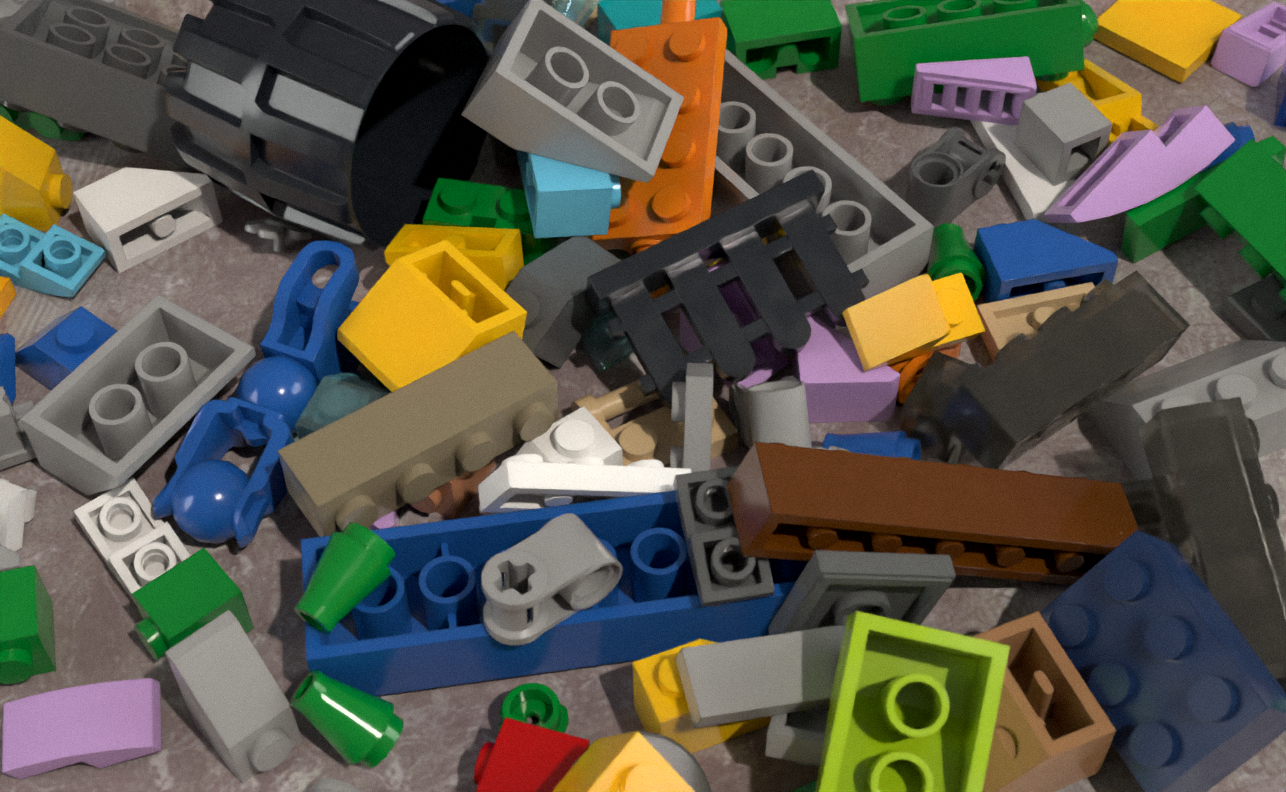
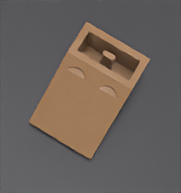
(1046, 718)

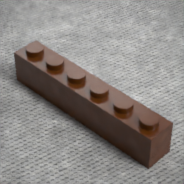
(984, 518)

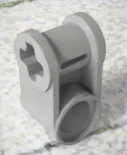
(771, 412)
(549, 574)

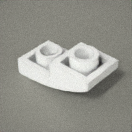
(130, 536)

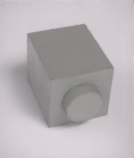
(1062, 132)

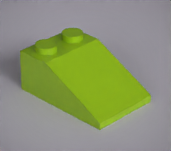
(910, 709)

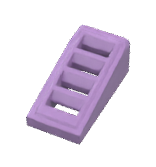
(1253, 46)
(992, 89)

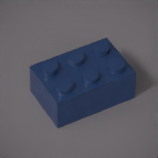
(1167, 667)

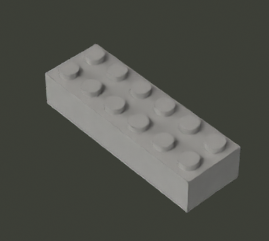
(771, 142)

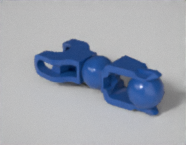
(215, 497)

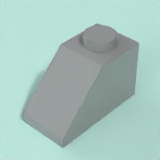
(234, 697)

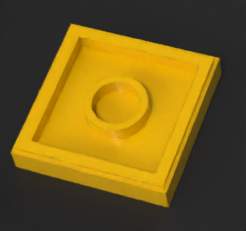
(1166, 34)

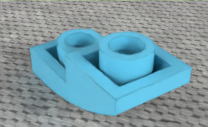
(47, 261)

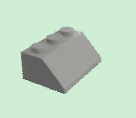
(1240, 369)
(132, 395)

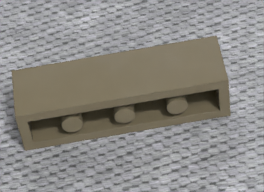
(421, 436)

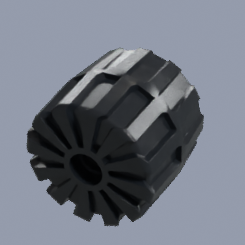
(329, 108)

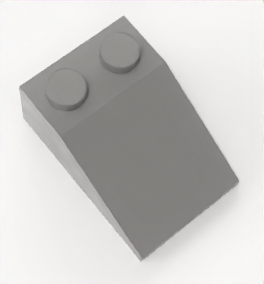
(572, 98)

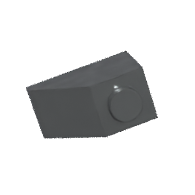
(554, 296)

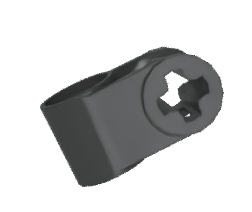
(951, 176)

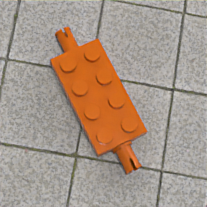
(689, 60)

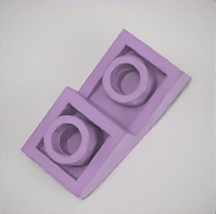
(81, 724)

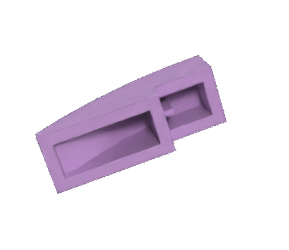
(1143, 166)

